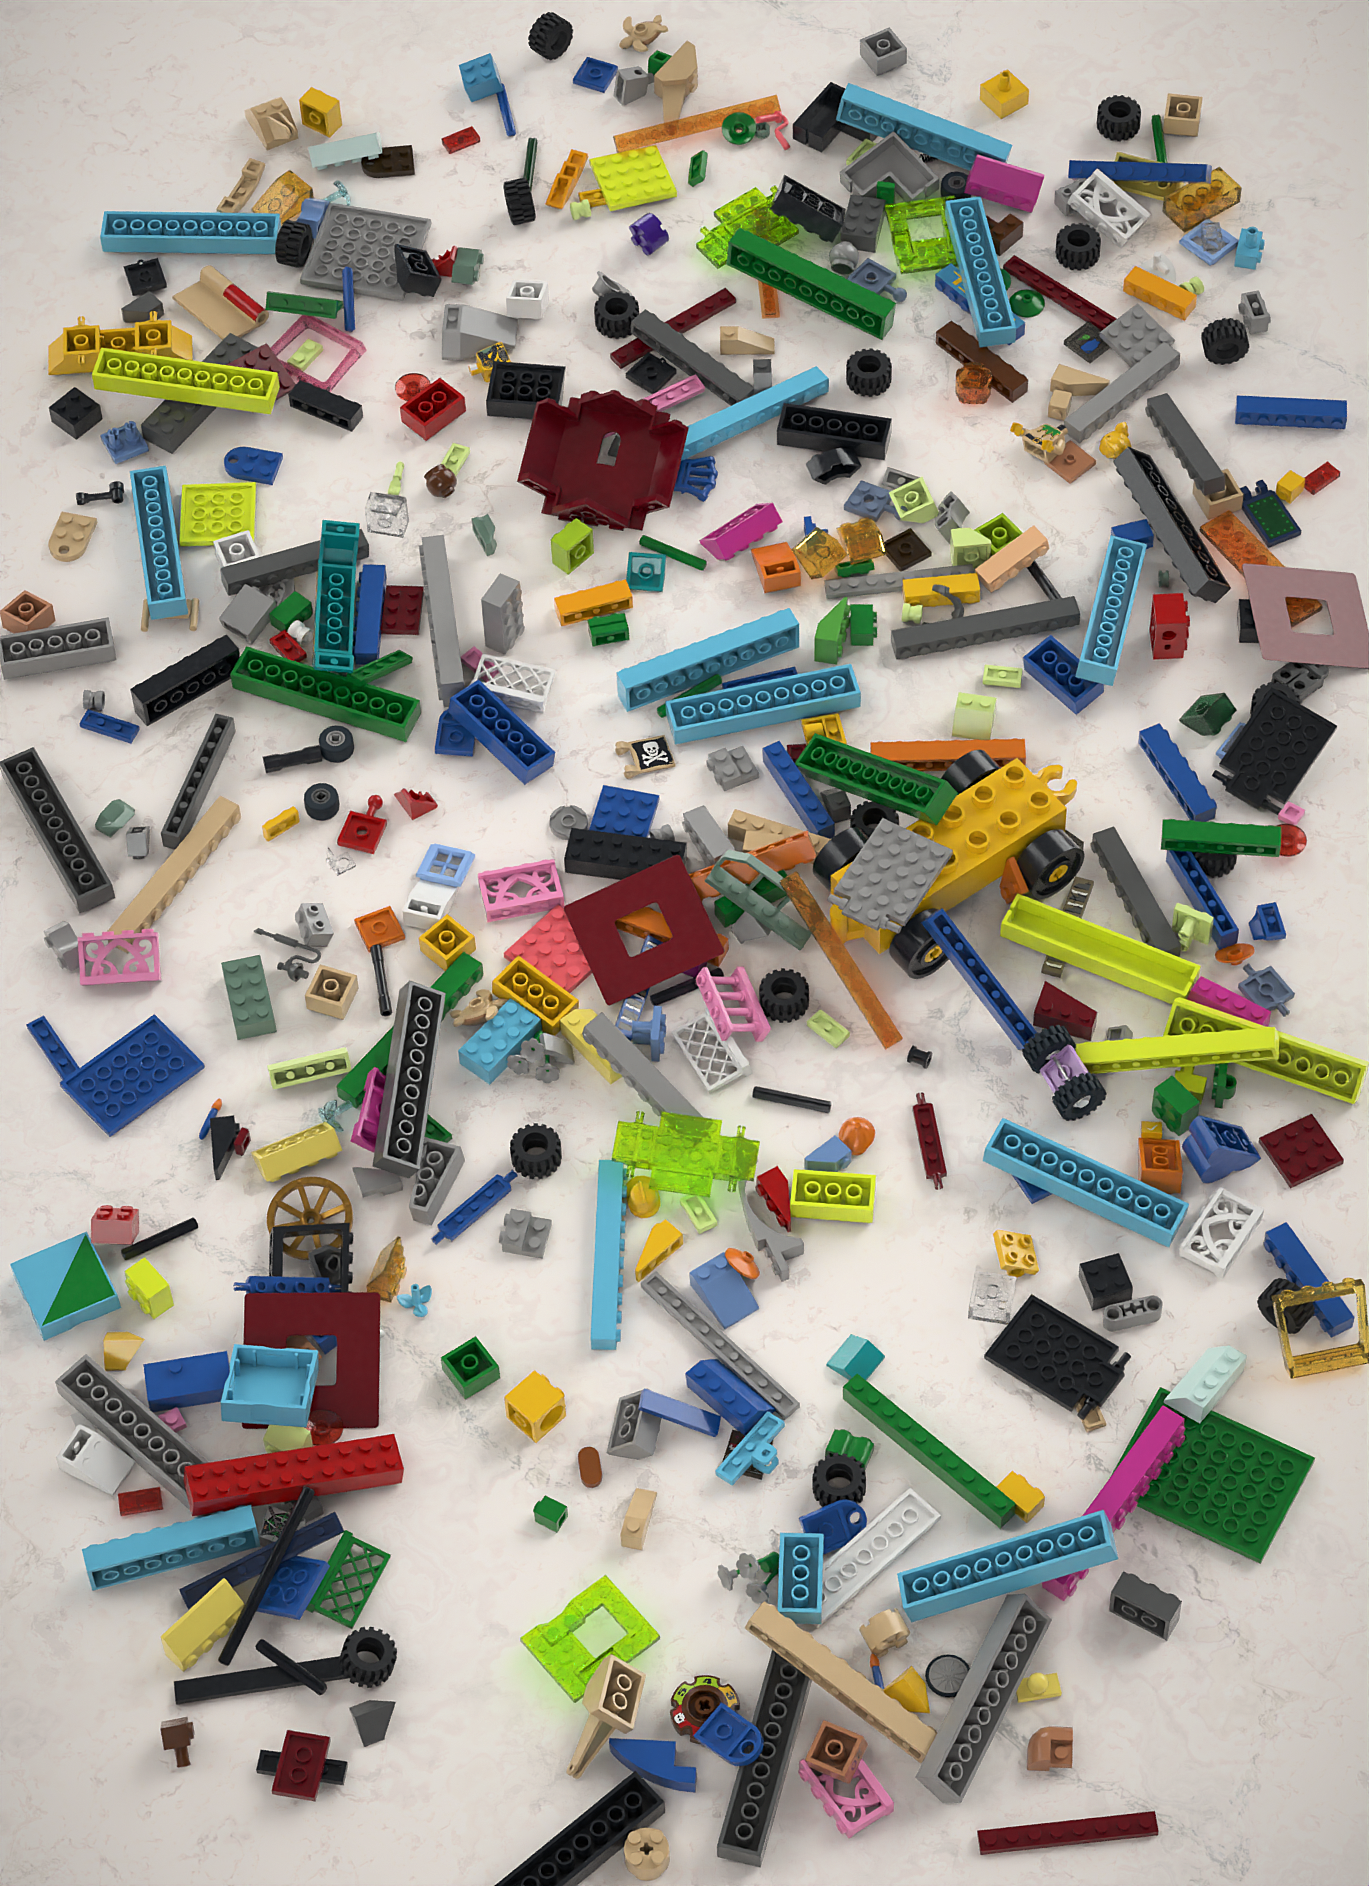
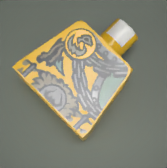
(486, 358)

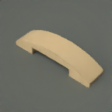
(244, 188)

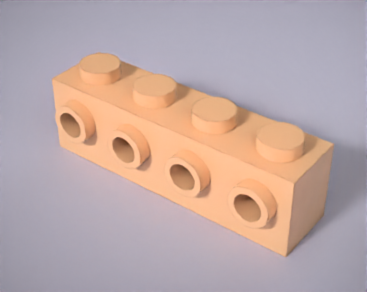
(1012, 559)

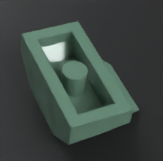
(484, 531)
(114, 817)

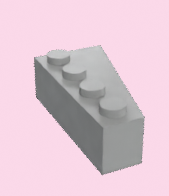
(706, 835)
(437, 1173)

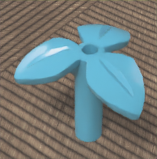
(418, 1297)

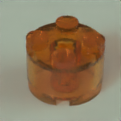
(973, 383)

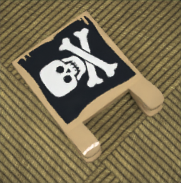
(647, 754)

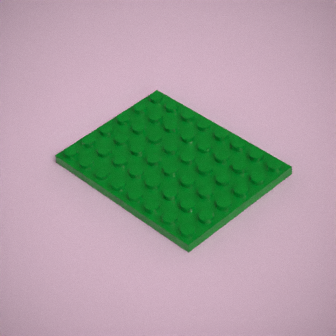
(1225, 1481)

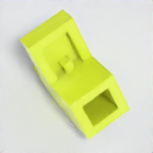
(1193, 1083)

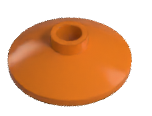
(1235, 953)
(742, 1263)

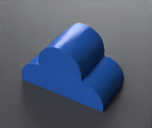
(1218, 1148)

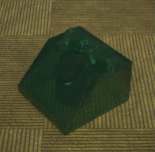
(1209, 714)

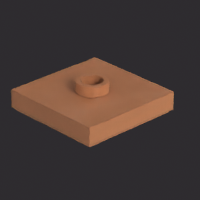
(1071, 462)

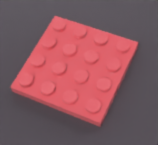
(553, 950)

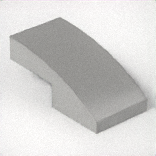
(557, 1047)

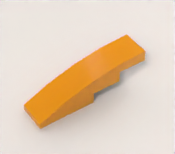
(567, 179)

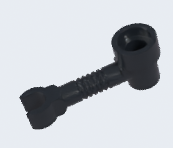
(115, 493)

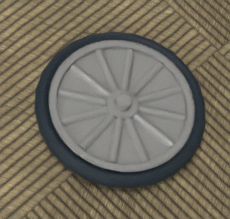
(946, 1675)

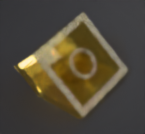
(818, 553)

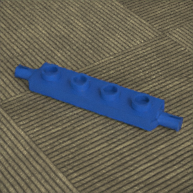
(474, 1207)
(275, 1284)

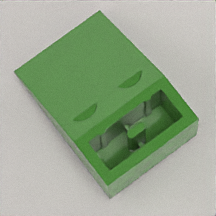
(831, 634)

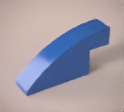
(654, 1762)

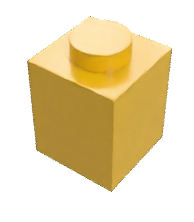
(1290, 486)

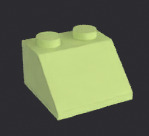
(916, 499)
(969, 547)
(974, 716)
(286, 1438)

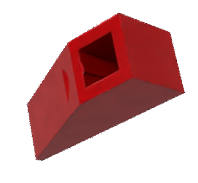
(775, 1190)

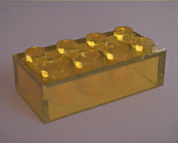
(1198, 202)

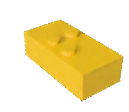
(535, 993)

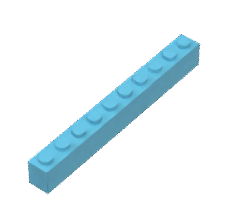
(754, 411)
(607, 1256)

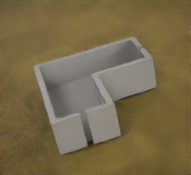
(894, 163)

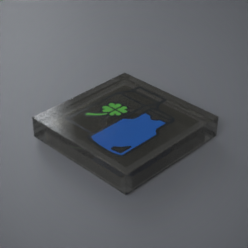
(1087, 342)

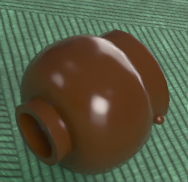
(440, 481)

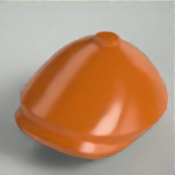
(857, 1134)

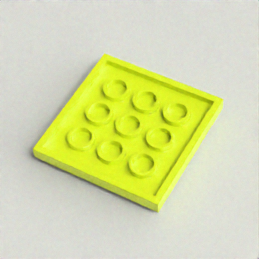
(633, 177)
(216, 512)

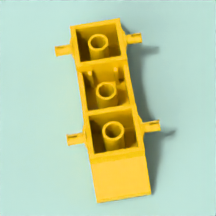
(80, 345)

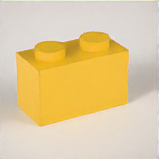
(1027, 1498)

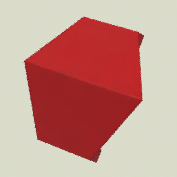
(445, 263)
(414, 803)

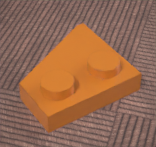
(1012, 881)

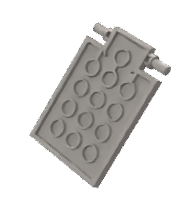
(889, 877)

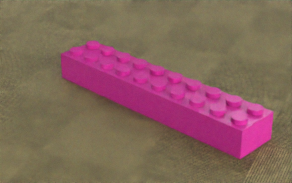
(1129, 1483)

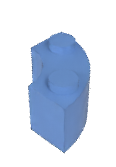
(313, 213)

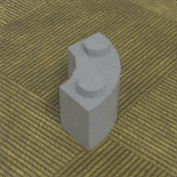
(951, 515)
(65, 945)

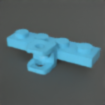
(753, 1450)

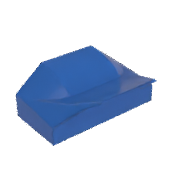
(1267, 923)

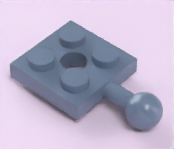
(882, 281)
(873, 509)

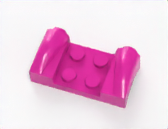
(366, 1128)

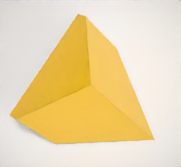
(120, 1349)
(909, 1691)

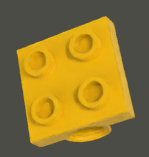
(826, 726)
(1015, 1253)

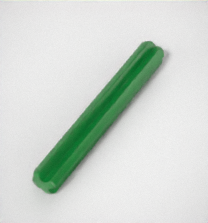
(1159, 139)
(673, 552)
(701, 688)

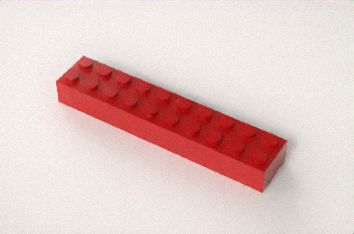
(284, 1474)

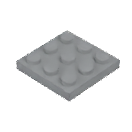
(1135, 335)

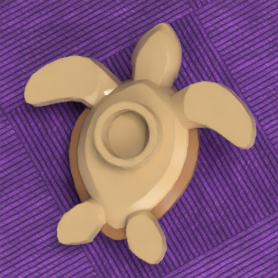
(642, 33)
(479, 1010)

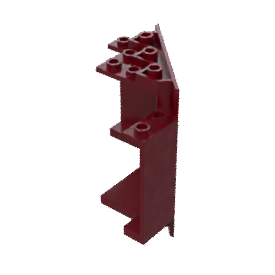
(565, 452)

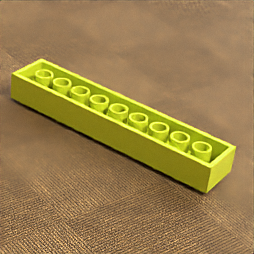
(185, 380)
(1298, 1059)

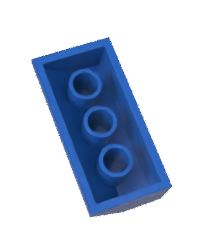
(727, 1394)

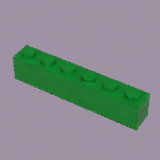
(1221, 838)

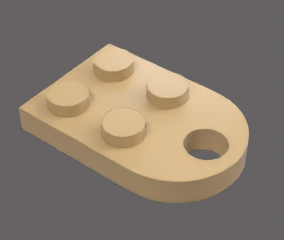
(71, 534)

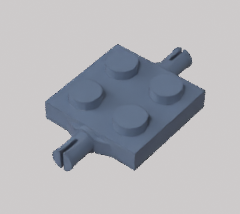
(1266, 989)

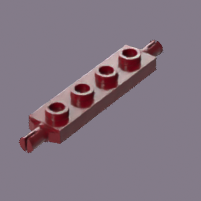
(929, 1141)

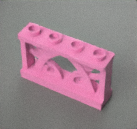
(527, 873)
(140, 975)
(875, 1796)

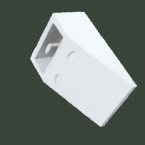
(428, 904)
(94, 1460)

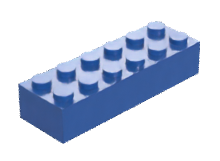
(501, 732)

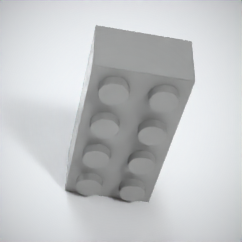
(502, 614)

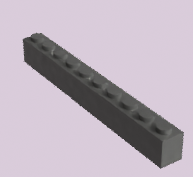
(985, 627)

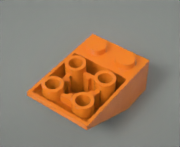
(776, 567)

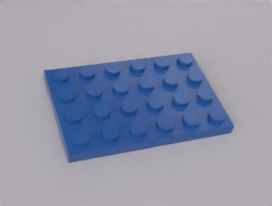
(132, 1075)

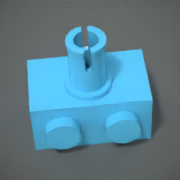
(1249, 248)

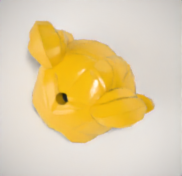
(1115, 442)

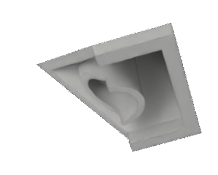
(749, 928)

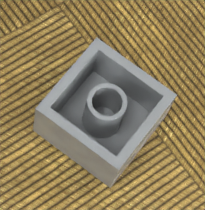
(883, 51)

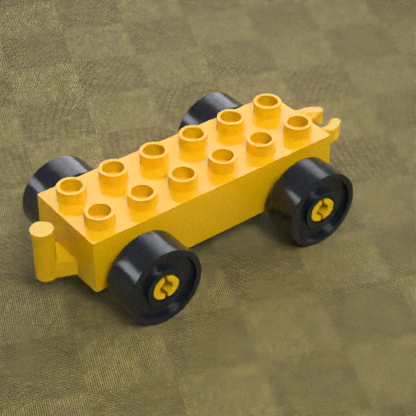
(990, 820)

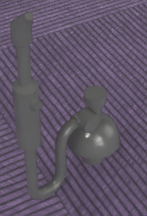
(295, 970)

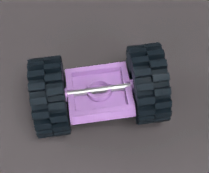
(1074, 1087)

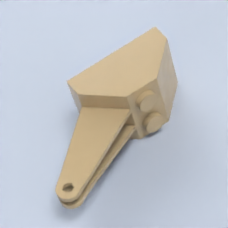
(677, 80)
(272, 123)
(613, 1703)

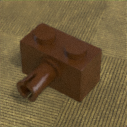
(1005, 232)
(177, 1735)

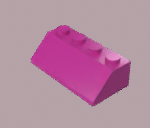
(1004, 183)
(742, 530)
(1219, 998)

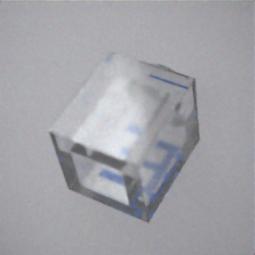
(1211, 236)

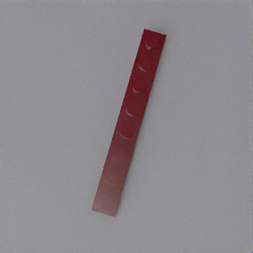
(1058, 293)
(681, 323)
(1067, 1832)

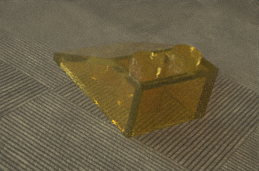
(284, 196)

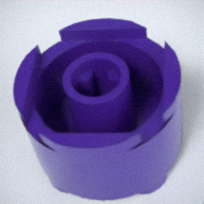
(648, 233)

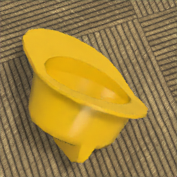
(640, 1199)

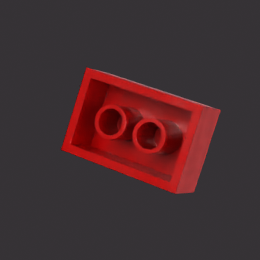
(432, 409)

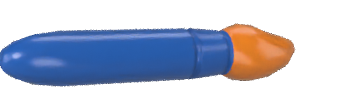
(212, 1114)
(874, 1664)

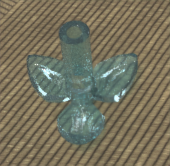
(342, 192)
(331, 1111)

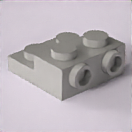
(732, 767)
(525, 1234)

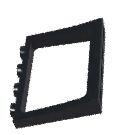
(280, 1232)

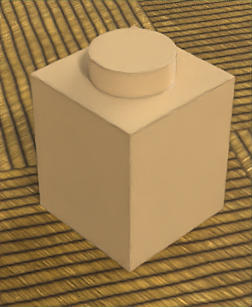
(1059, 404)

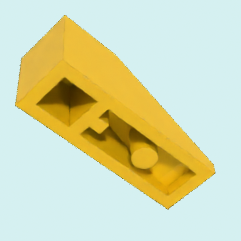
(661, 1243)

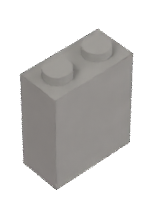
(248, 613)

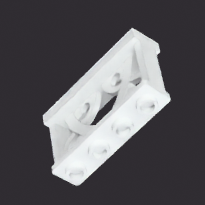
(1106, 224)
(1224, 1257)

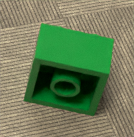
(1174, 1105)
(470, 1367)

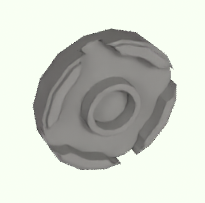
(566, 818)

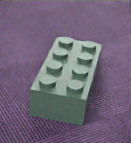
(248, 997)

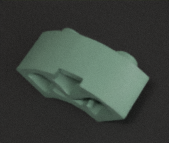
(467, 266)

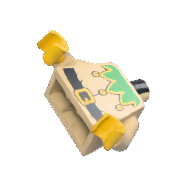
(1042, 442)

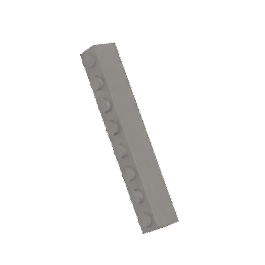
(1122, 392)
(635, 1068)

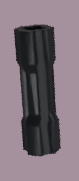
(279, 761)

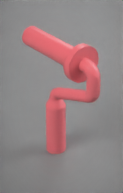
(777, 117)

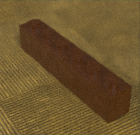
(966, 349)

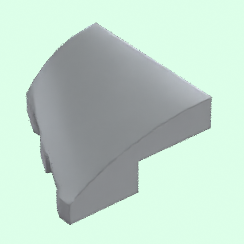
(376, 1180)

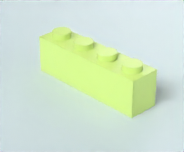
(309, 1068)

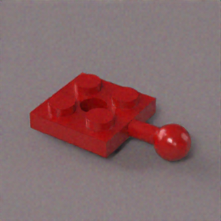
(357, 821)

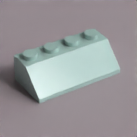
(345, 149)
(1207, 1382)

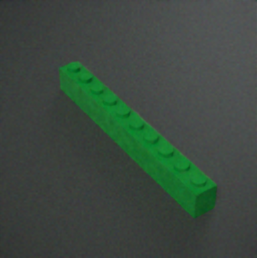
(455, 983)
(929, 1451)

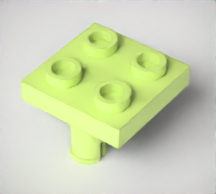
(1191, 925)

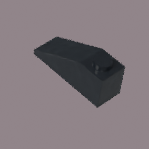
(223, 1135)

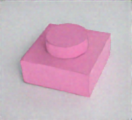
(1291, 814)
(173, 1419)

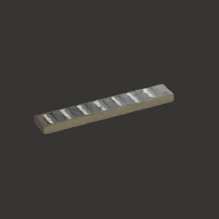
(1074, 905)

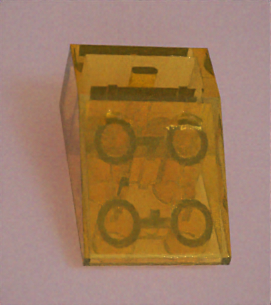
(861, 540)
(388, 1271)

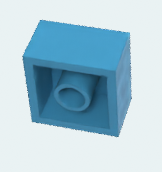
(480, 77)

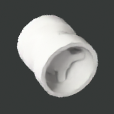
(298, 631)

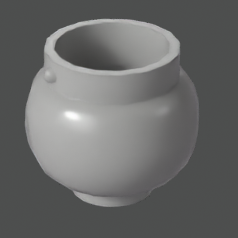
(843, 258)

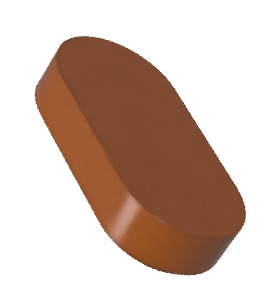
(590, 1467)

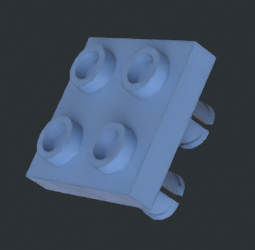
(124, 442)
(651, 1033)

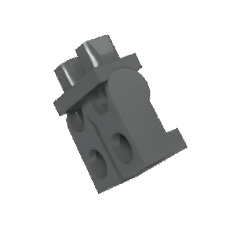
(1301, 677)

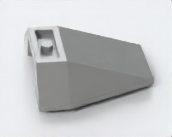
(474, 329)

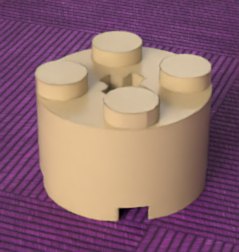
(885, 1631)
(646, 1841)

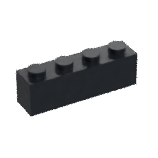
(325, 405)

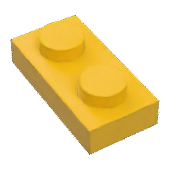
(280, 824)

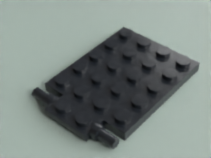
(1274, 751)
(1058, 1357)

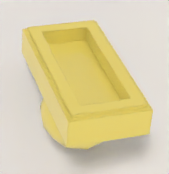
(1038, 1687)

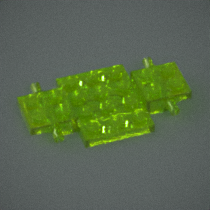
(750, 212)
(685, 1153)

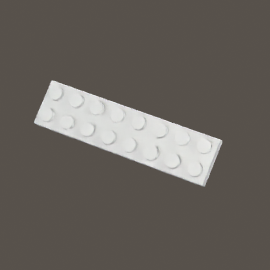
(874, 1550)

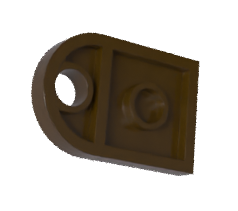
(391, 163)

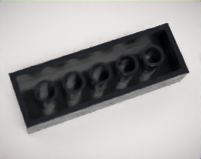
(832, 429)
(185, 680)
(616, 854)

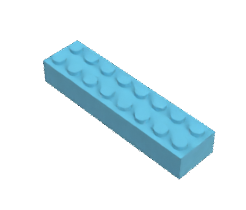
(171, 1547)

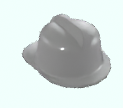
(606, 285)

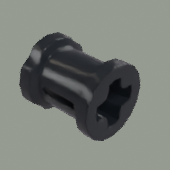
(919, 1057)

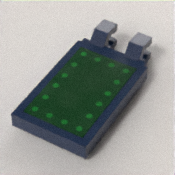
(1269, 515)

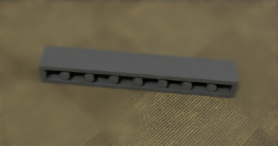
(690, 358)
(1185, 444)
(279, 566)
(198, 781)
(1134, 891)

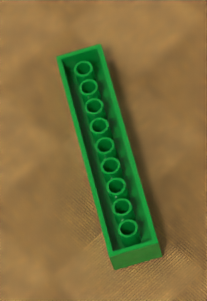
(811, 283)
(325, 694)
(876, 779)

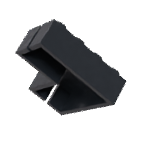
(819, 123)

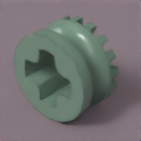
(763, 133)
(1164, 578)

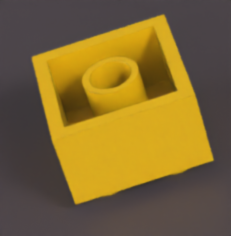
(320, 112)
(446, 942)

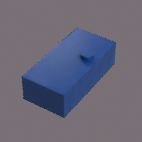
(1056, 671)
(186, 1381)

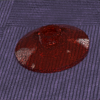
(410, 385)
(1294, 837)
(324, 1421)

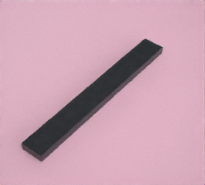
(252, 1681)

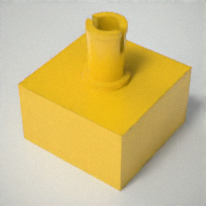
(1004, 94)

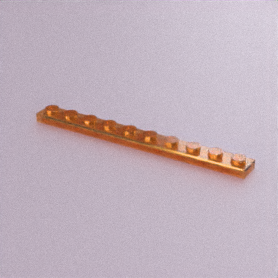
(692, 124)
(841, 960)

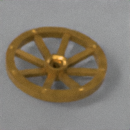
(309, 1213)

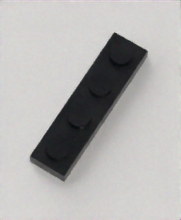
(333, 1772)

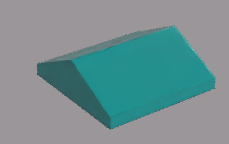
(646, 571)
(855, 1357)

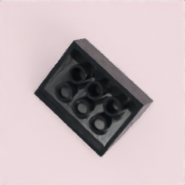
(808, 209)
(519, 386)

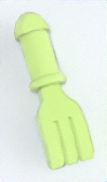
(395, 485)

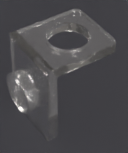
(332, 862)

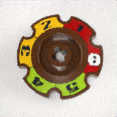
(693, 1698)

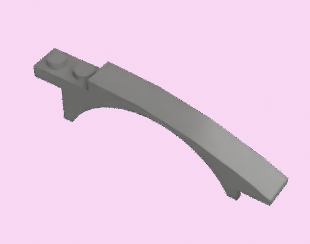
(775, 1245)

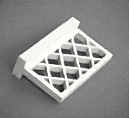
(508, 694)
(730, 1047)

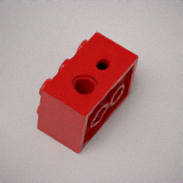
(1169, 626)

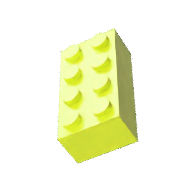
(833, 1196)

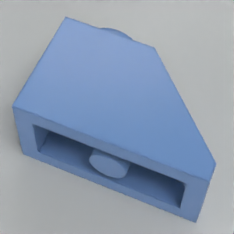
(829, 1157)

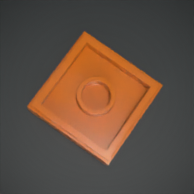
(379, 928)

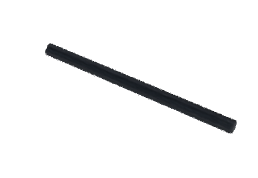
(266, 1576)

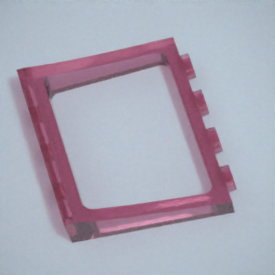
(305, 322)

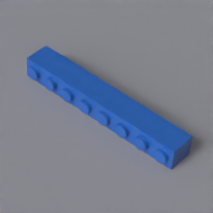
(1142, 171)
(979, 978)

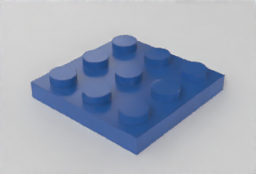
(624, 811)
(293, 1587)

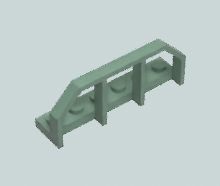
(754, 903)

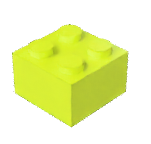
(148, 1288)

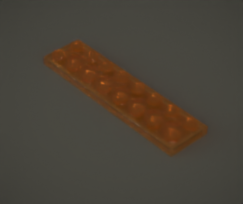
(1242, 547)

